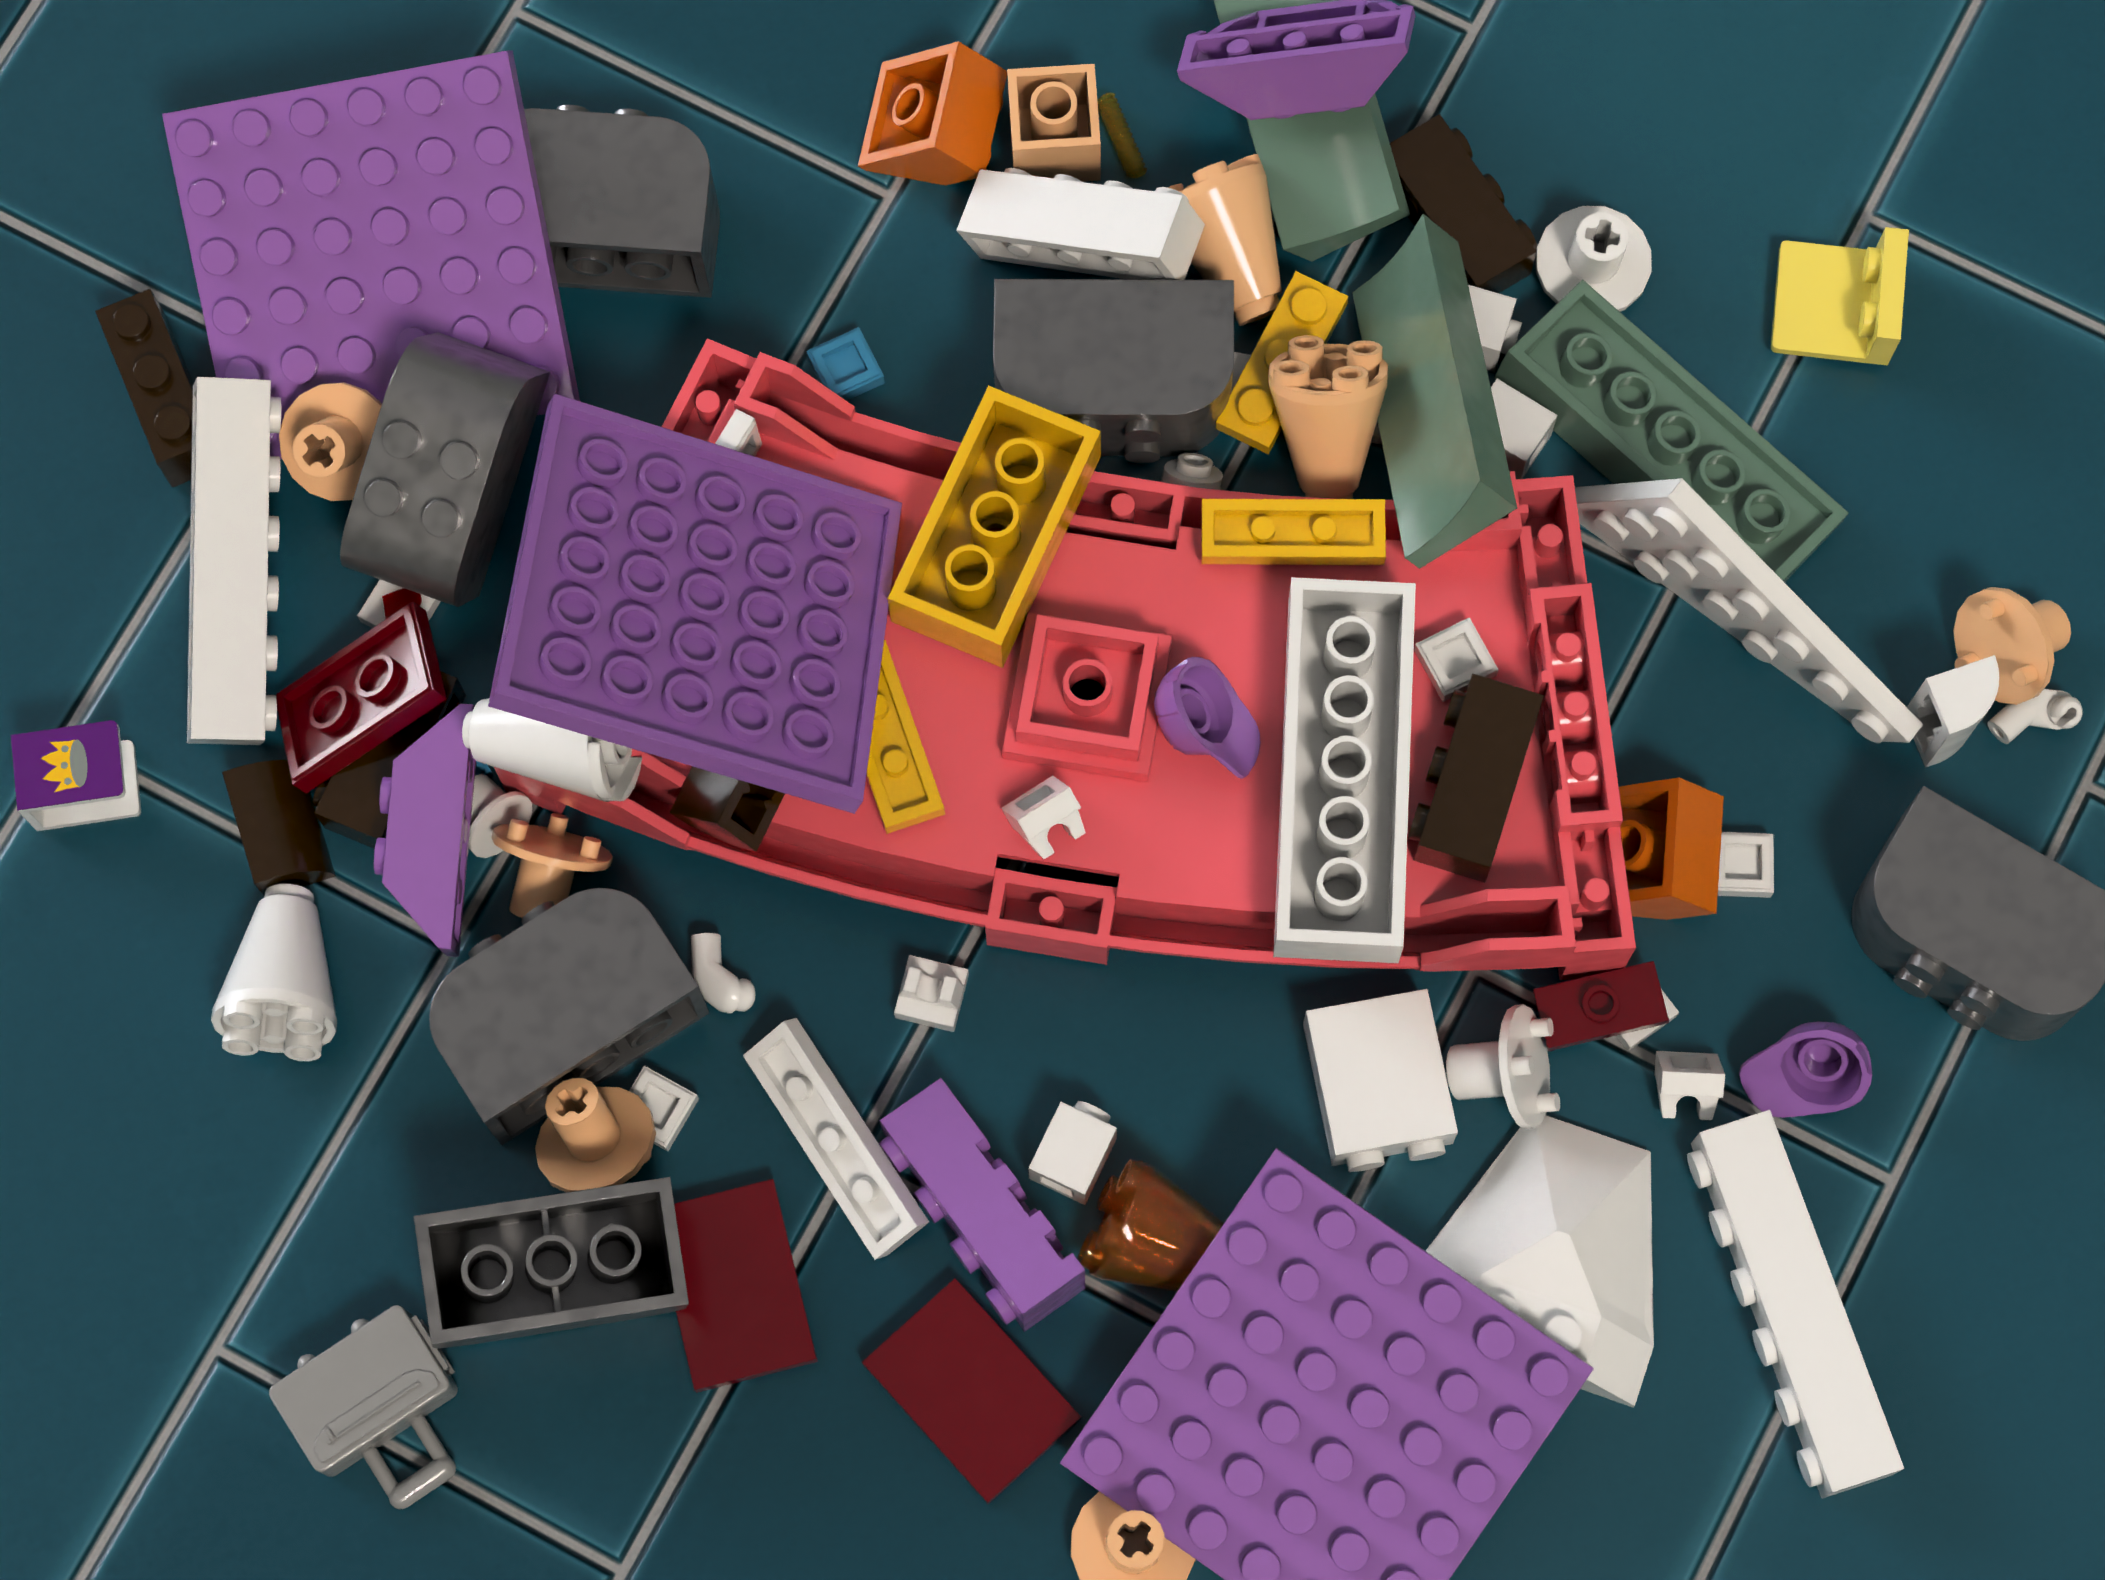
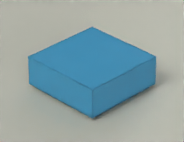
(846, 365)

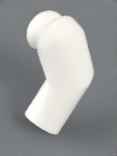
(2049, 710)
(715, 982)

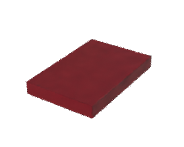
(360, 697)
(740, 1287)
(971, 1391)

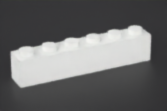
(230, 561)
(1794, 1305)

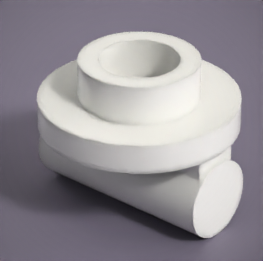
(1192, 471)

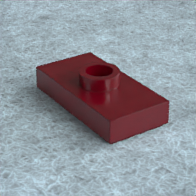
(1602, 1005)

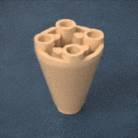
(1237, 234)
(1328, 410)

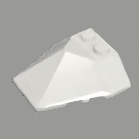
(1567, 1246)

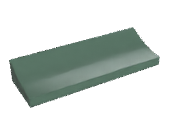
(1325, 169)
(1438, 401)
(1652, 420)

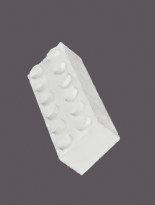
(1345, 771)

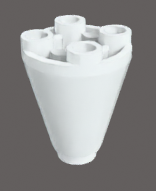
(279, 981)

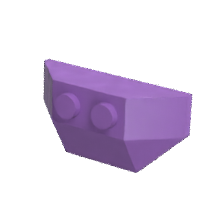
(1299, 57)
(430, 829)

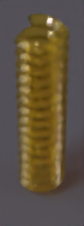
(1121, 136)

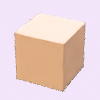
(1055, 121)

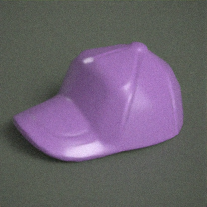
(1206, 716)
(1809, 1071)

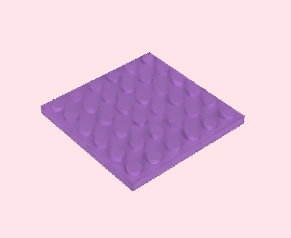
(365, 219)
(699, 605)
(1325, 1398)

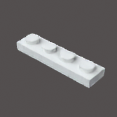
(835, 1138)

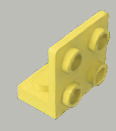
(1841, 299)

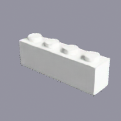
(1081, 225)

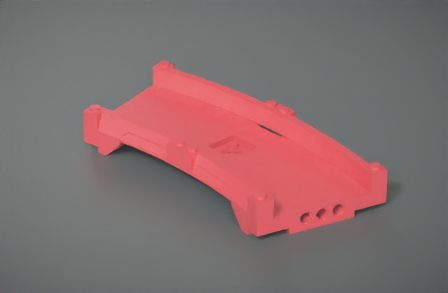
(1174, 826)

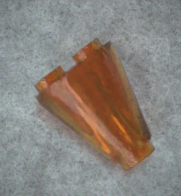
(1148, 1230)

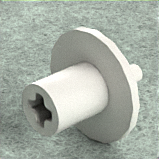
(1597, 248)
(1508, 1068)

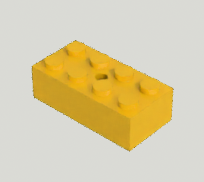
(1014, 473)

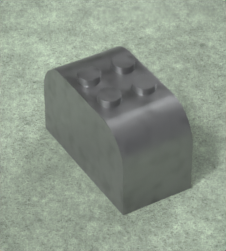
(625, 201)
(1121, 357)
(442, 468)
(1981, 922)
(560, 1001)
(551, 1263)

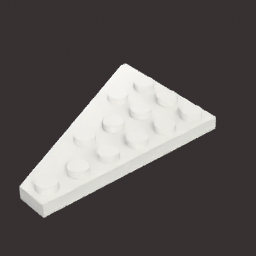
(1700, 558)

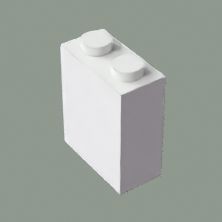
(1380, 1080)

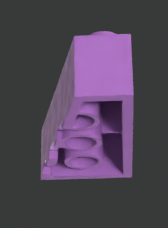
(982, 1206)

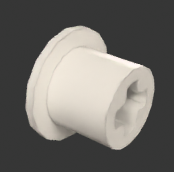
(492, 808)

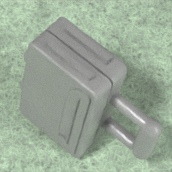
(366, 1395)

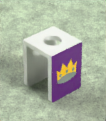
(75, 775)

